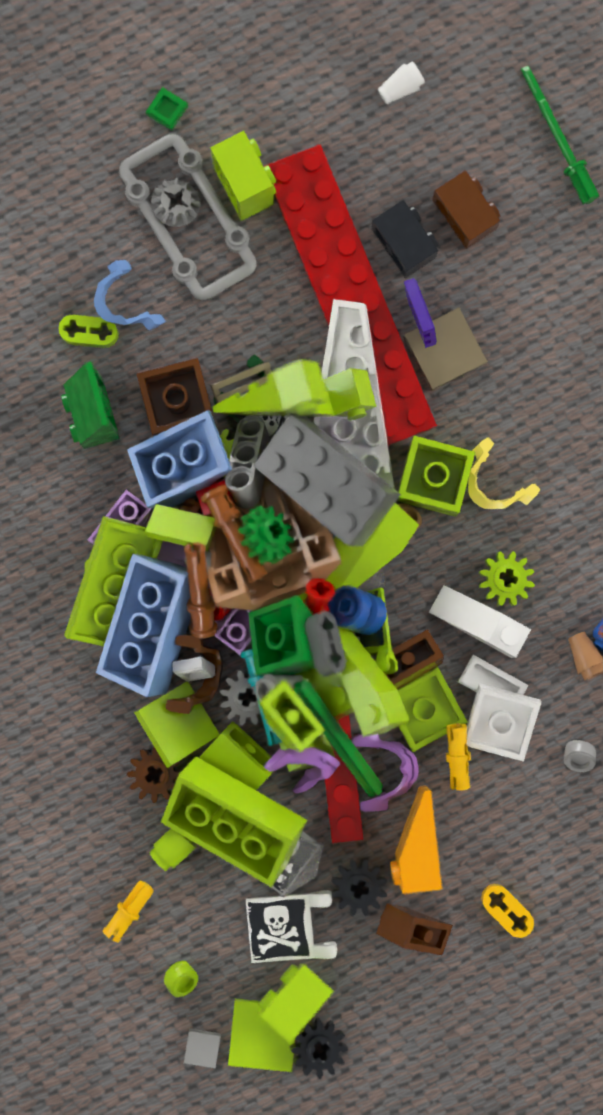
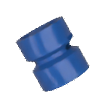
(357, 610)

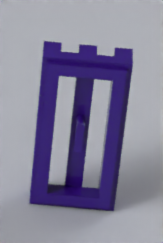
(420, 312)

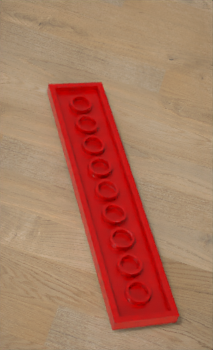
(342, 271)

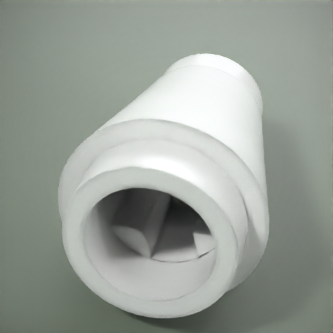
(401, 83)

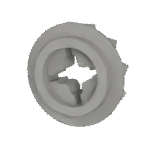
(179, 214)

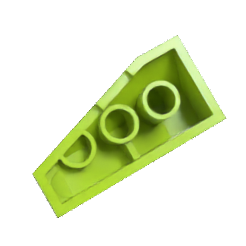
(384, 544)

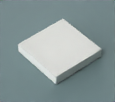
(502, 722)

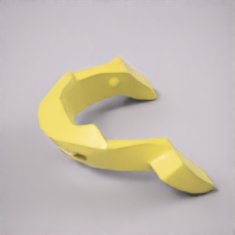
(524, 495)

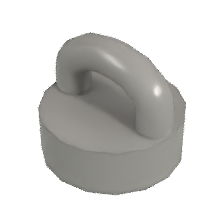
(580, 756)

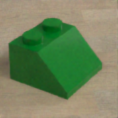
(281, 638)

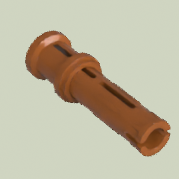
(228, 520)
(200, 603)

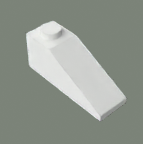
(480, 621)

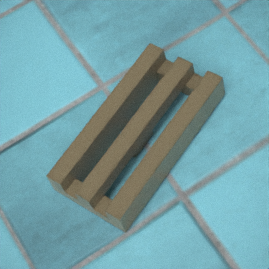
(239, 376)

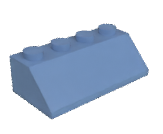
(146, 625)

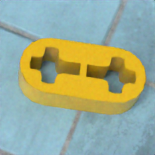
(502, 915)

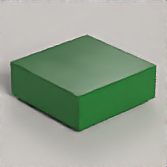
(167, 108)

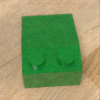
(90, 408)

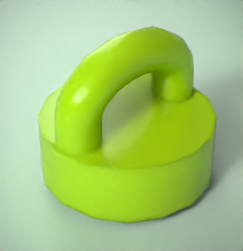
(180, 979)

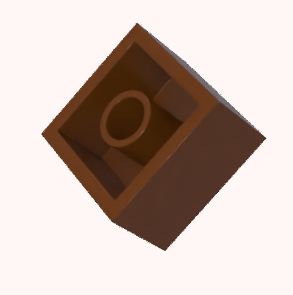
(173, 394)

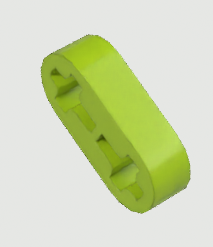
(88, 338)

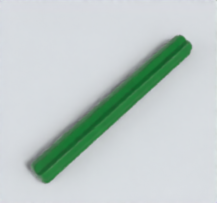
(338, 739)

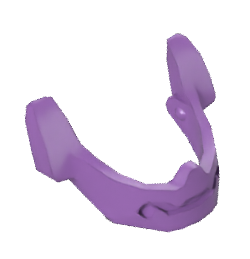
(323, 761)
(408, 767)

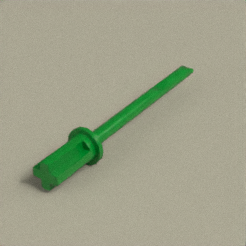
(577, 169)

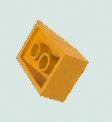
(417, 850)

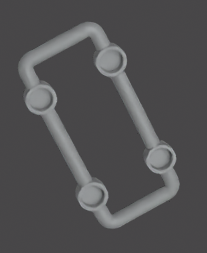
(183, 268)

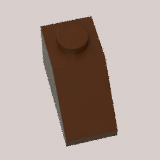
(413, 930)

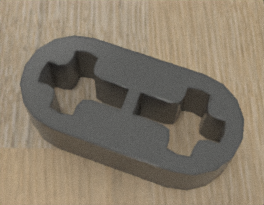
(325, 643)

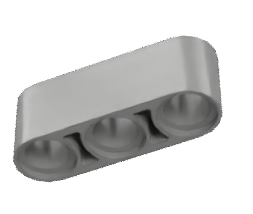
(244, 479)

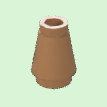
(586, 656)

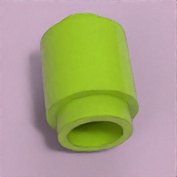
(171, 849)

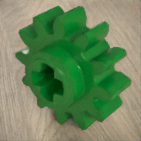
(266, 535)

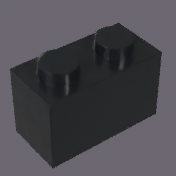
(405, 238)

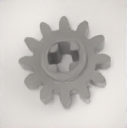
(236, 705)

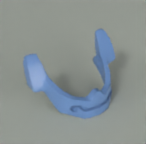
(118, 269)

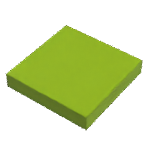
(429, 709)
(176, 733)
(256, 1042)

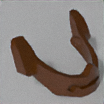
(209, 686)

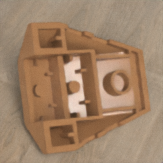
(311, 557)

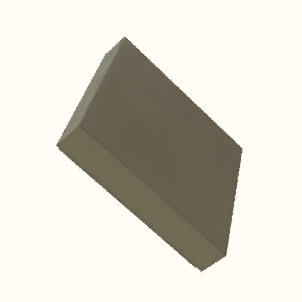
(453, 354)

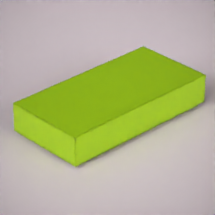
(180, 526)

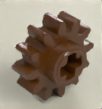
(142, 771)

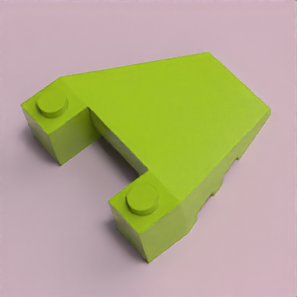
(304, 392)

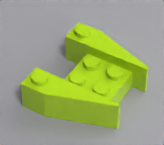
(357, 689)

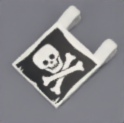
(283, 927)

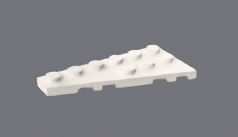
(351, 347)

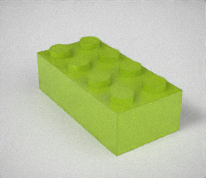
(233, 821)

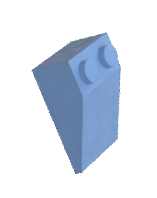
(179, 461)

